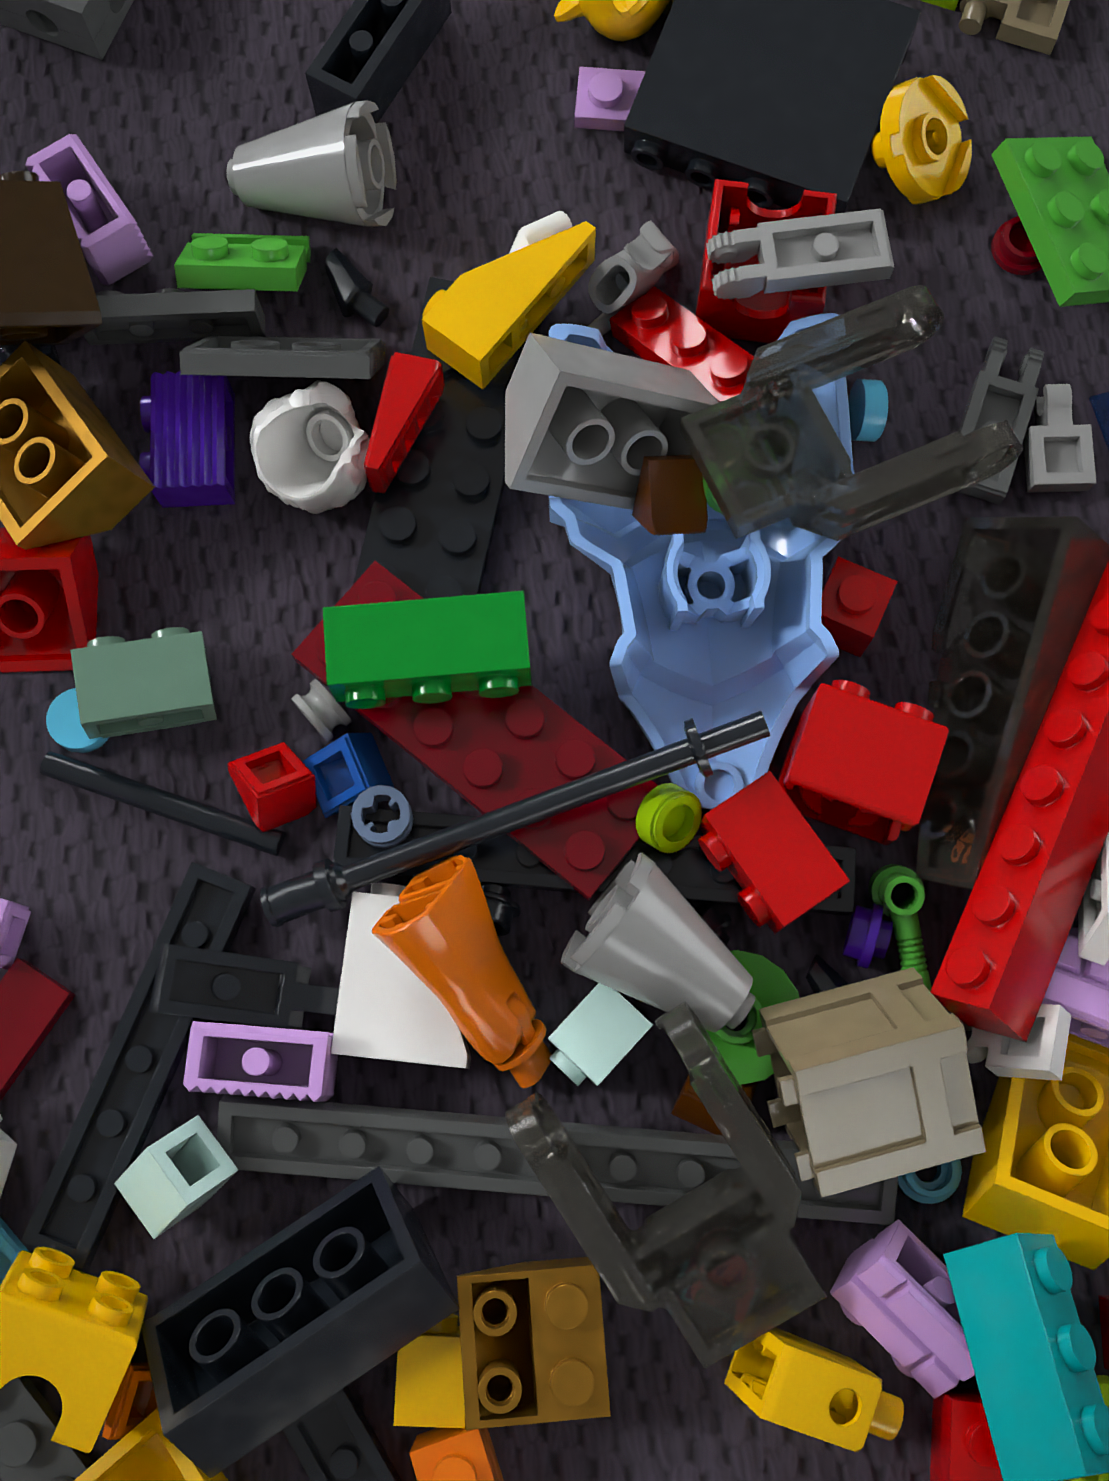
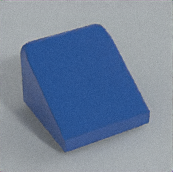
(346, 770)

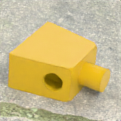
(813, 1390)

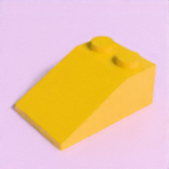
(1049, 1157)

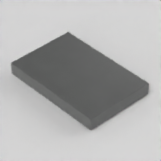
(284, 356)

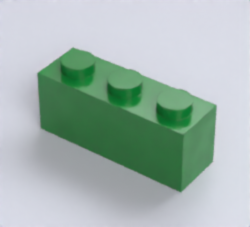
(427, 648)

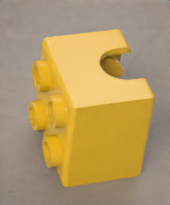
(70, 1332)

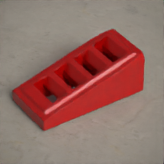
(406, 402)

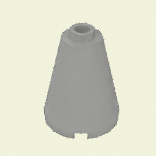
(320, 168)
(659, 949)

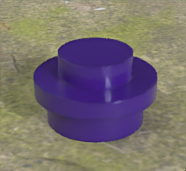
(867, 935)

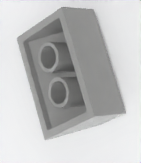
(589, 418)

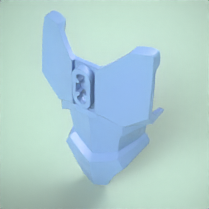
(711, 617)

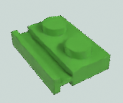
(243, 262)

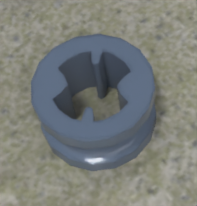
(368, 804)

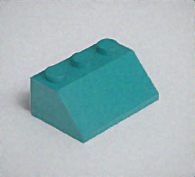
(1031, 1358)

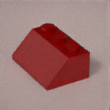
(46, 603)

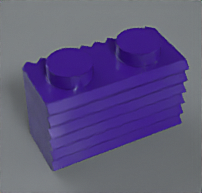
(190, 439)

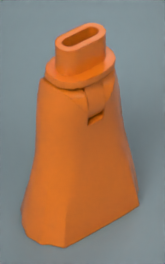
(453, 948)

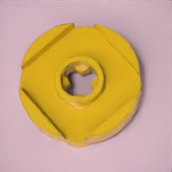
(923, 139)

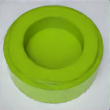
(668, 817)

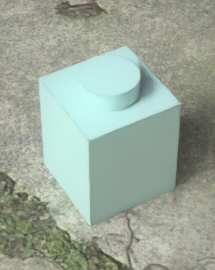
(597, 1035)
(175, 1176)

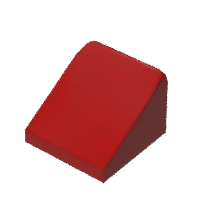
(274, 786)

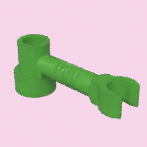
(903, 915)

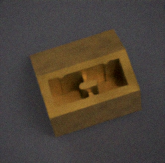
(532, 1344)

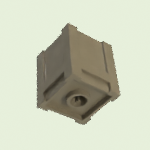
(870, 1081)

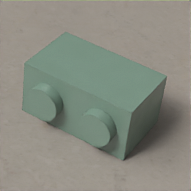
(143, 683)

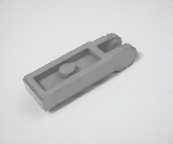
(803, 254)

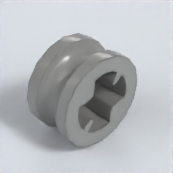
(321, 709)

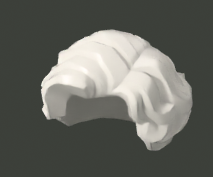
(310, 448)

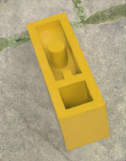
(498, 304)

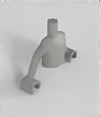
(630, 273)

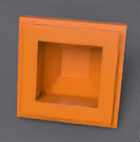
(132, 1402)

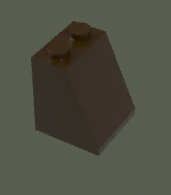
(42, 266)

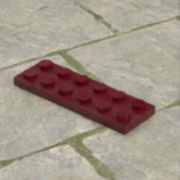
(504, 753)

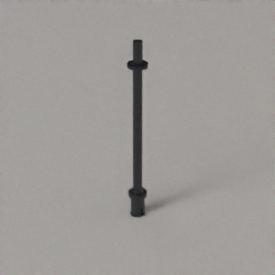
(332, 883)

